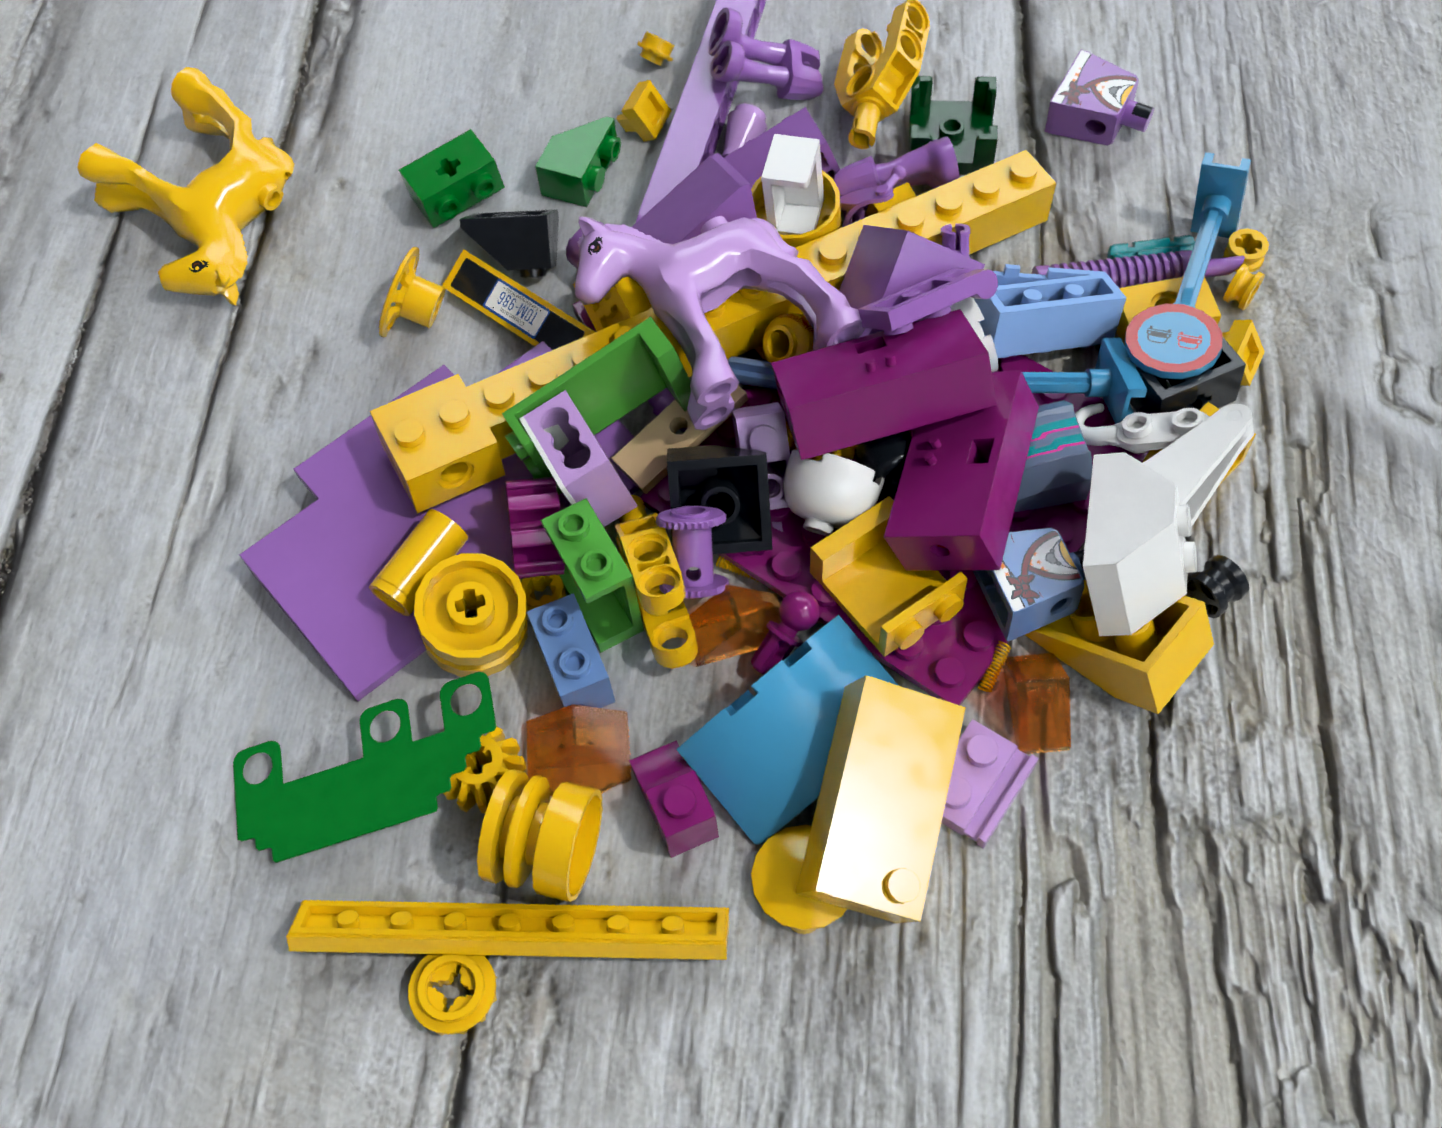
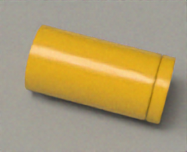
(429, 543)

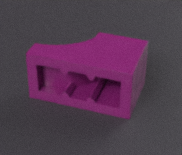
(675, 799)

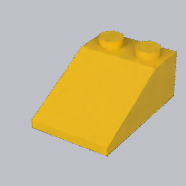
(1134, 667)

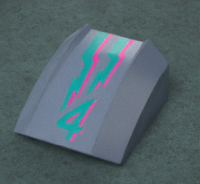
(1057, 460)

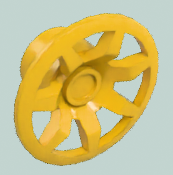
(416, 300)

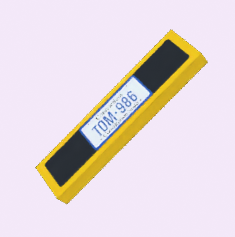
(512, 303)

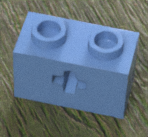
(571, 654)

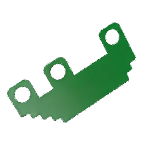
(382, 789)

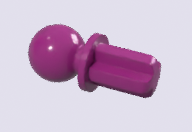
(797, 613)

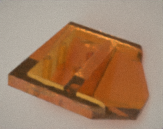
(580, 747)

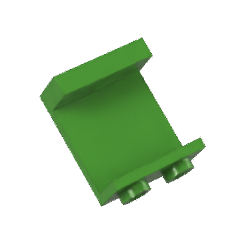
(595, 574)

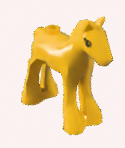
(214, 203)

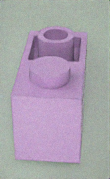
(765, 430)

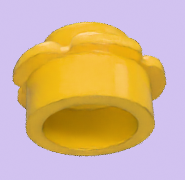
(655, 48)

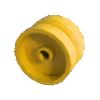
(468, 587)

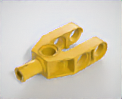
(882, 73)
(653, 563)

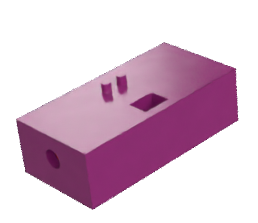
(884, 384)
(964, 484)

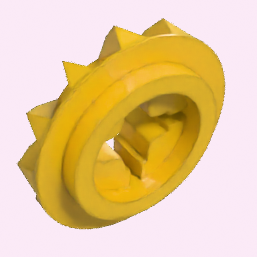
(430, 1005)

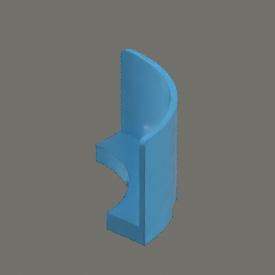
(772, 749)

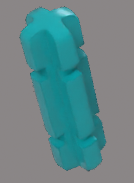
(1151, 246)

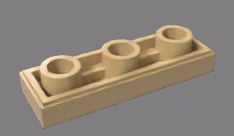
(646, 454)

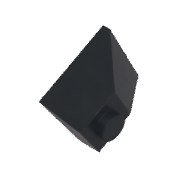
(517, 238)
(725, 480)

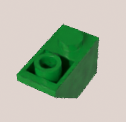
(577, 161)

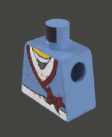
(1035, 582)

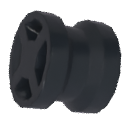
(1217, 584)

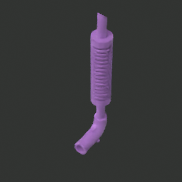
(1123, 271)

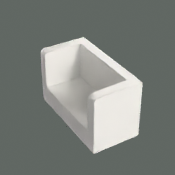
(793, 184)

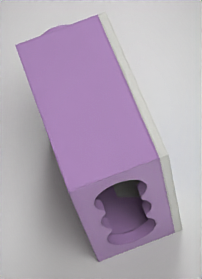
(577, 458)

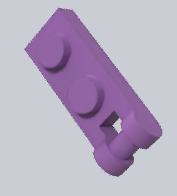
(927, 299)

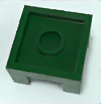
(963, 122)

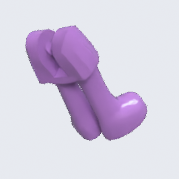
(792, 63)
(927, 165)

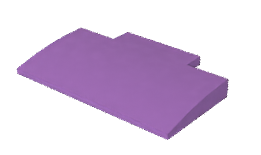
(336, 546)

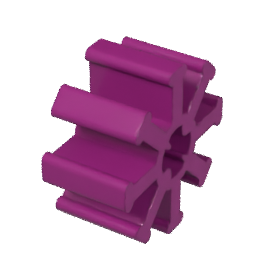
(531, 547)

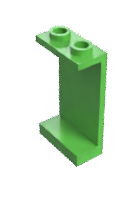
(606, 387)

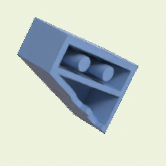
(1050, 310)

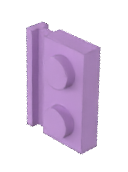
(984, 782)

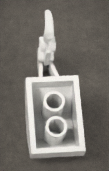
(1144, 510)

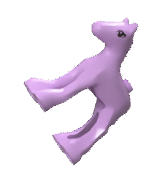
(698, 277)

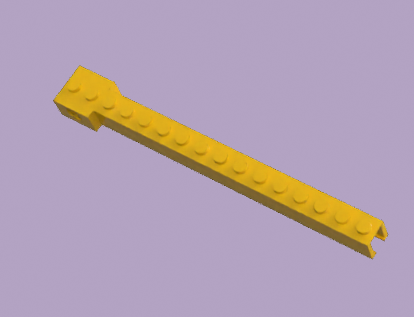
(455, 434)

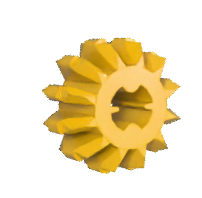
(497, 757)

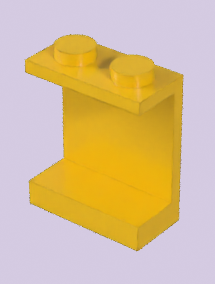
(876, 589)

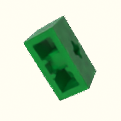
(452, 178)

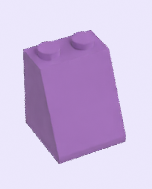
(705, 193)
(892, 261)

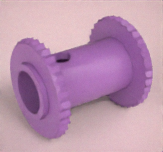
(693, 548)

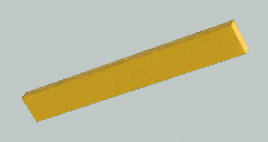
(510, 929)

